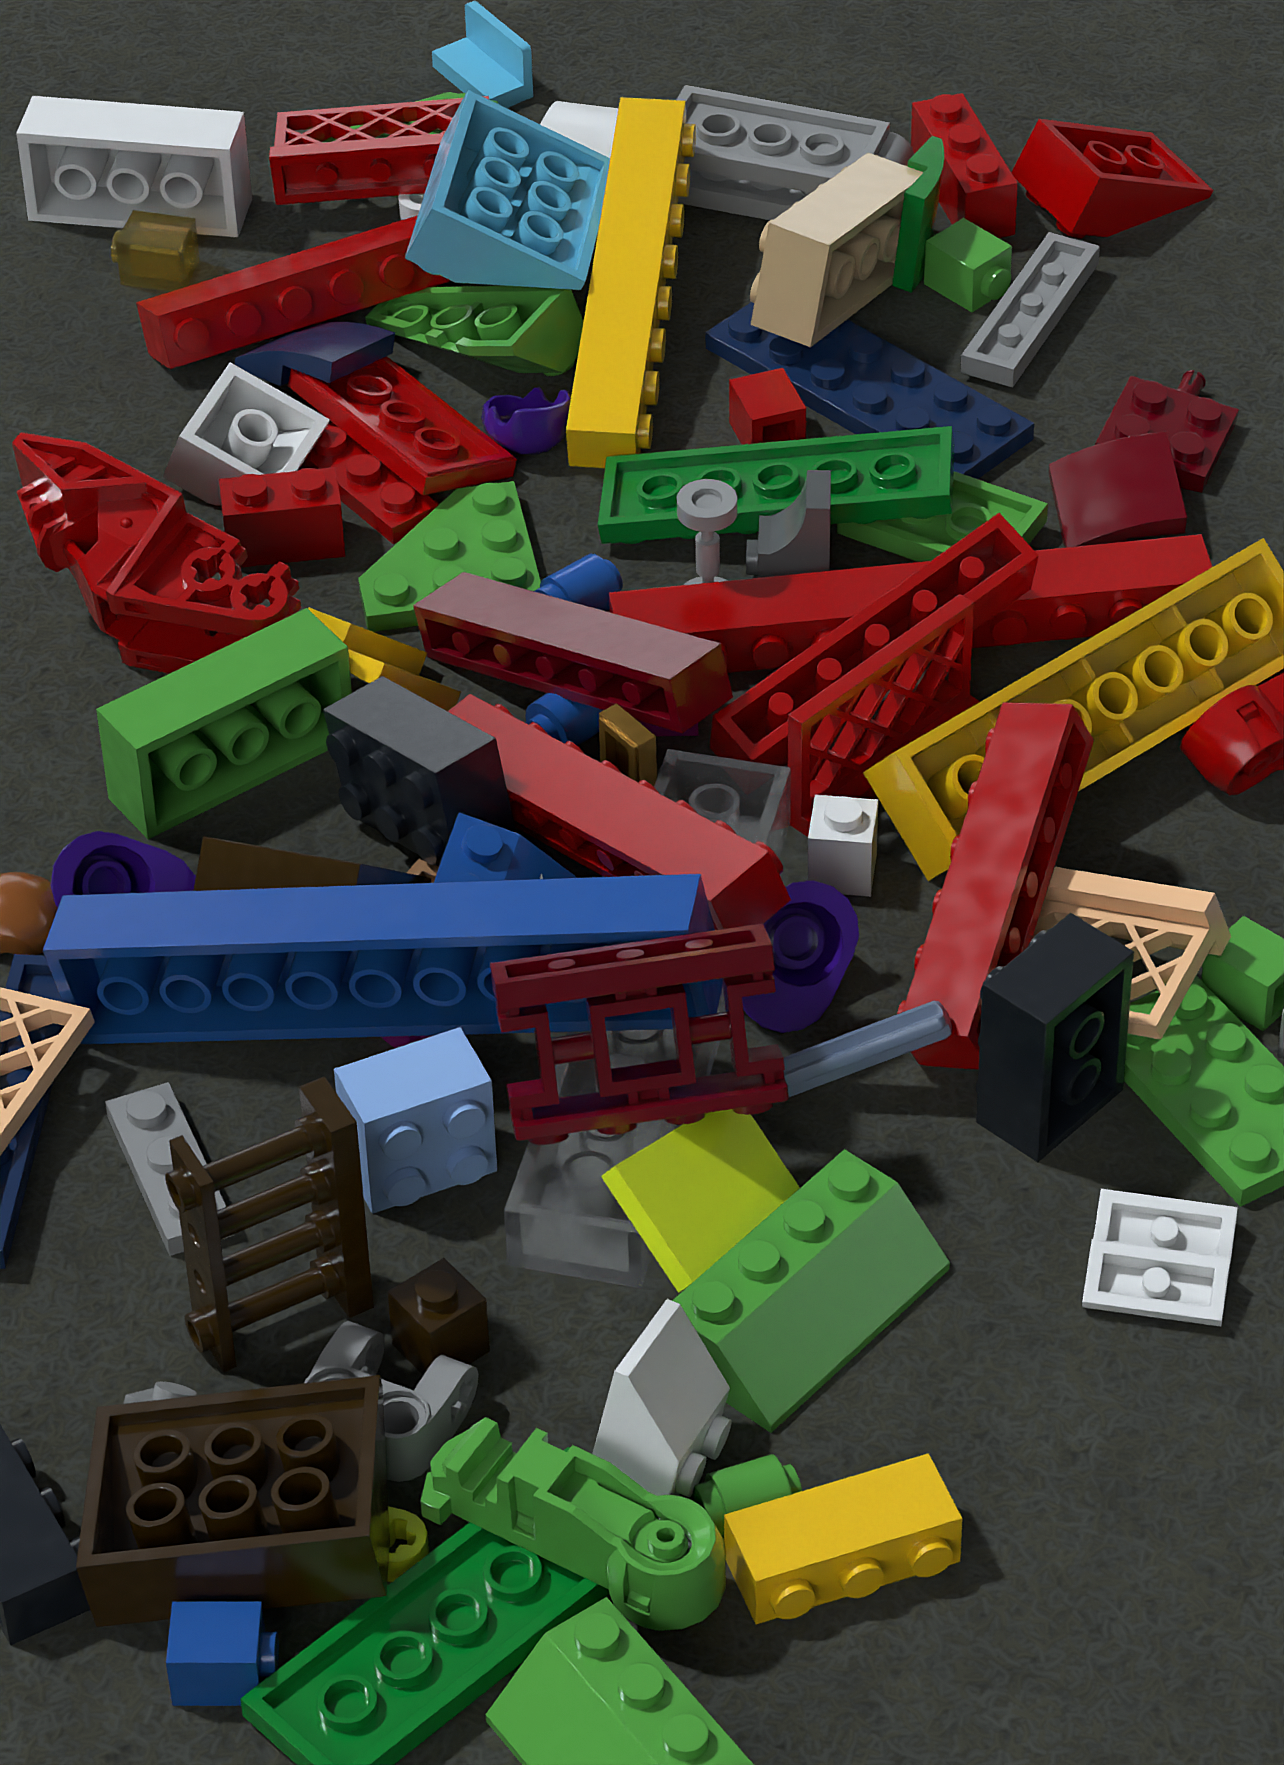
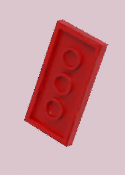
(407, 427)

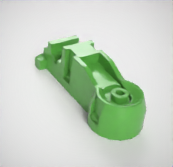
(586, 1516)

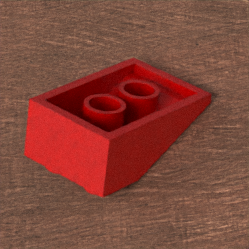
(1103, 177)

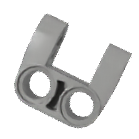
(415, 1420)

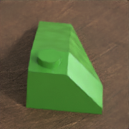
(492, 324)

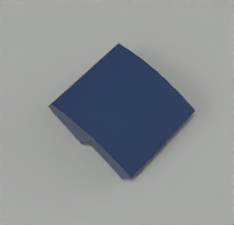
(319, 350)

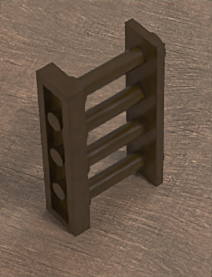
(333, 1227)

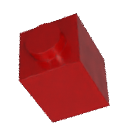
(766, 408)

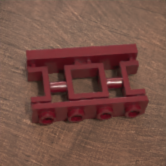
(630, 981)

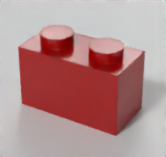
(284, 515)

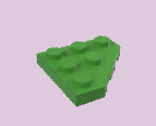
(469, 532)

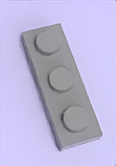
(143, 1129)

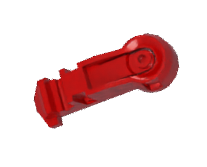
(1239, 737)

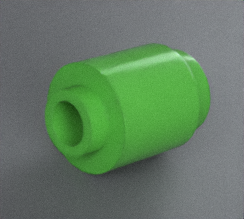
(744, 1487)

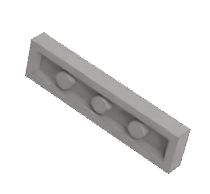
(1030, 309)

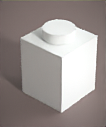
(843, 843)

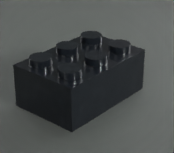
(413, 767)
(1053, 1036)

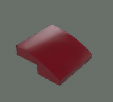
(1118, 491)

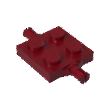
(1194, 424)

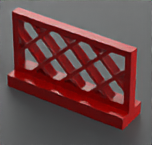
(357, 161)
(898, 719)

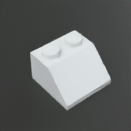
(242, 431)
(665, 1407)

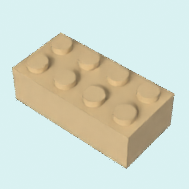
(831, 251)

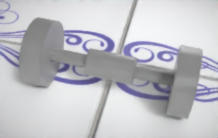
(707, 507)

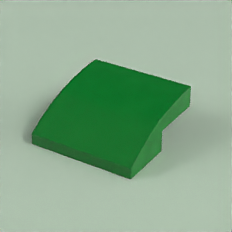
(918, 215)

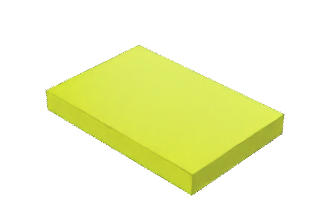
(700, 1191)

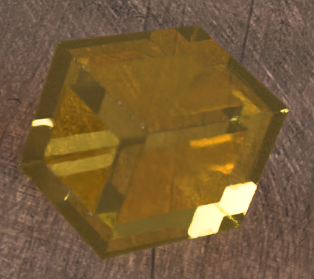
(156, 251)

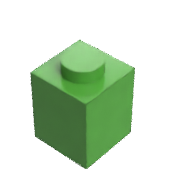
(967, 265)
(1249, 973)

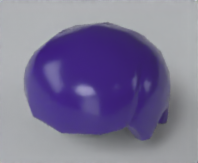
(527, 423)

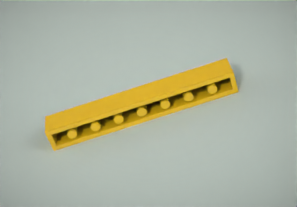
(629, 281)

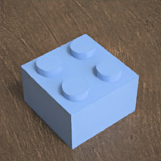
(420, 1118)

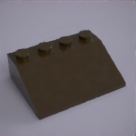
(237, 1500)

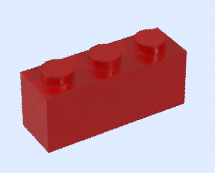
(974, 175)

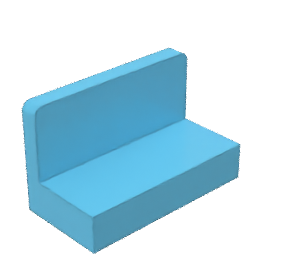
(489, 59)

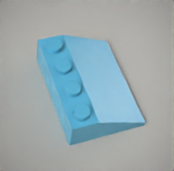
(509, 202)

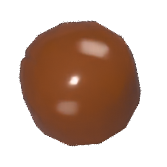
(25, 913)

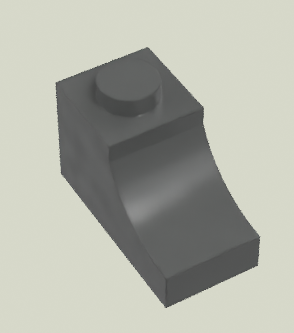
(797, 536)

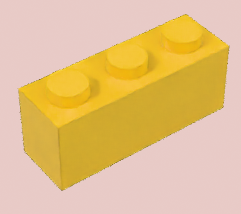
(842, 1539)

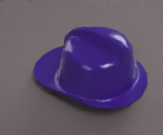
(116, 865)
(811, 951)

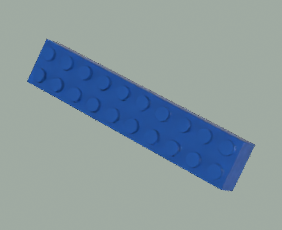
(350, 955)

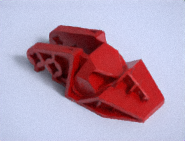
(143, 556)

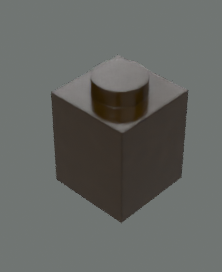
(438, 1316)

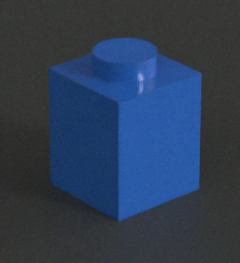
(218, 1652)

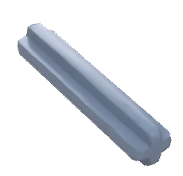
(866, 1047)

